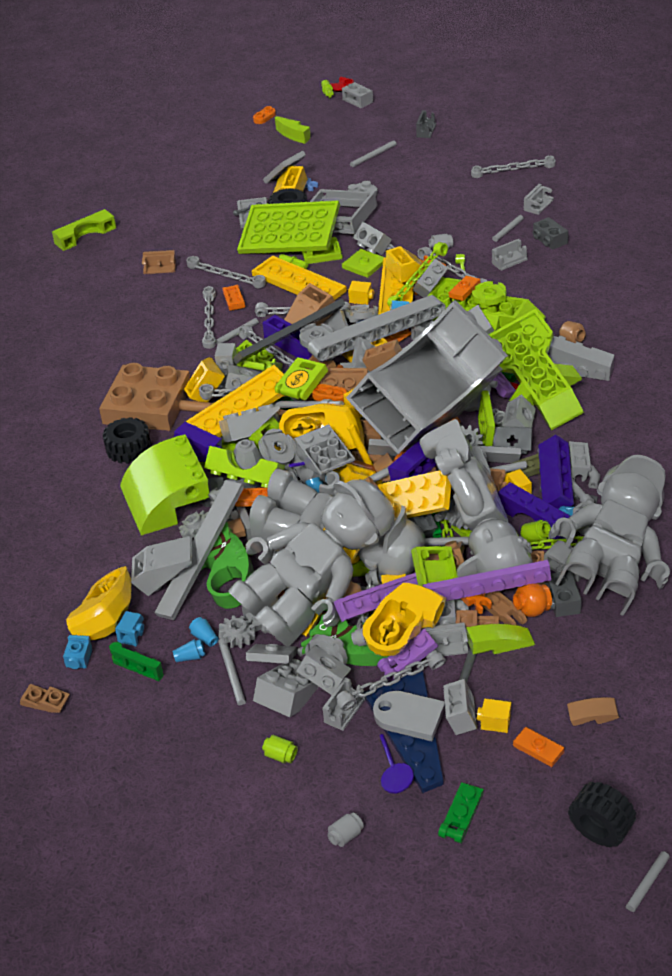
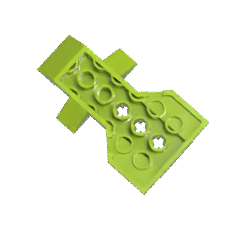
(497, 314)
(540, 380)

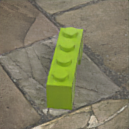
(96, 223)
(224, 461)

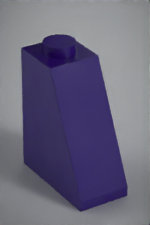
(199, 439)

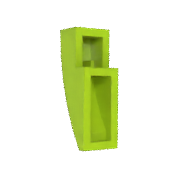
(293, 129)
(498, 638)

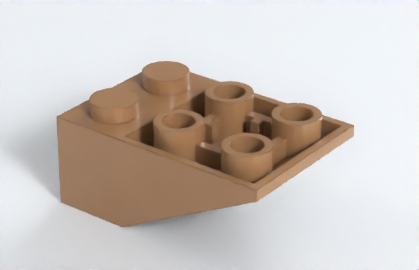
(307, 302)

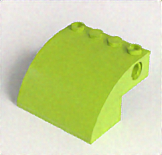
(161, 481)

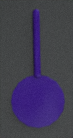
(397, 776)

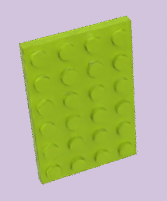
(289, 227)

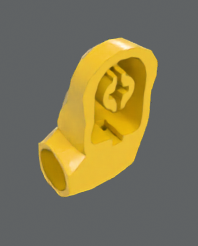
(307, 419)
(102, 606)
(401, 618)

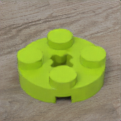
(489, 294)

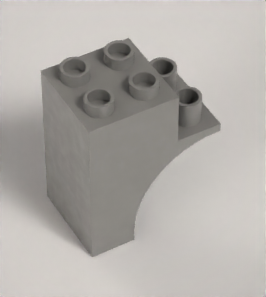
(429, 379)

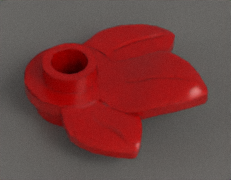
(342, 83)

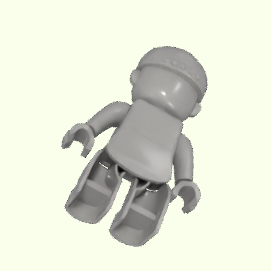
(476, 498)
(296, 502)
(619, 530)
(313, 561)

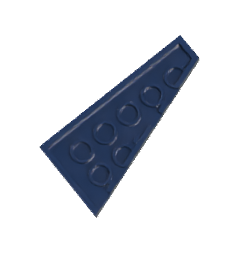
(415, 752)

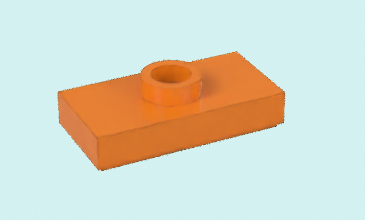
(464, 288)
(233, 297)
(248, 496)
(538, 746)

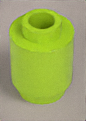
(535, 531)
(279, 749)

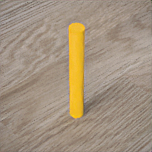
(359, 444)

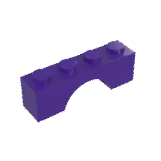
(517, 500)

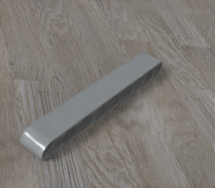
(376, 327)

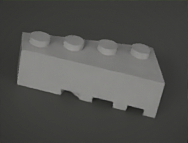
(586, 361)

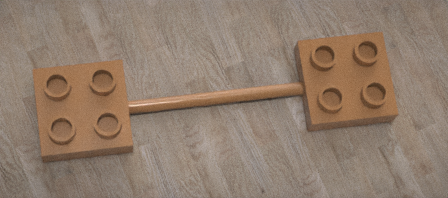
(158, 397)

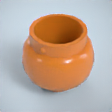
(532, 599)

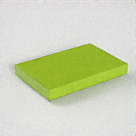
(486, 419)

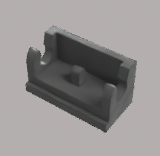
(425, 126)

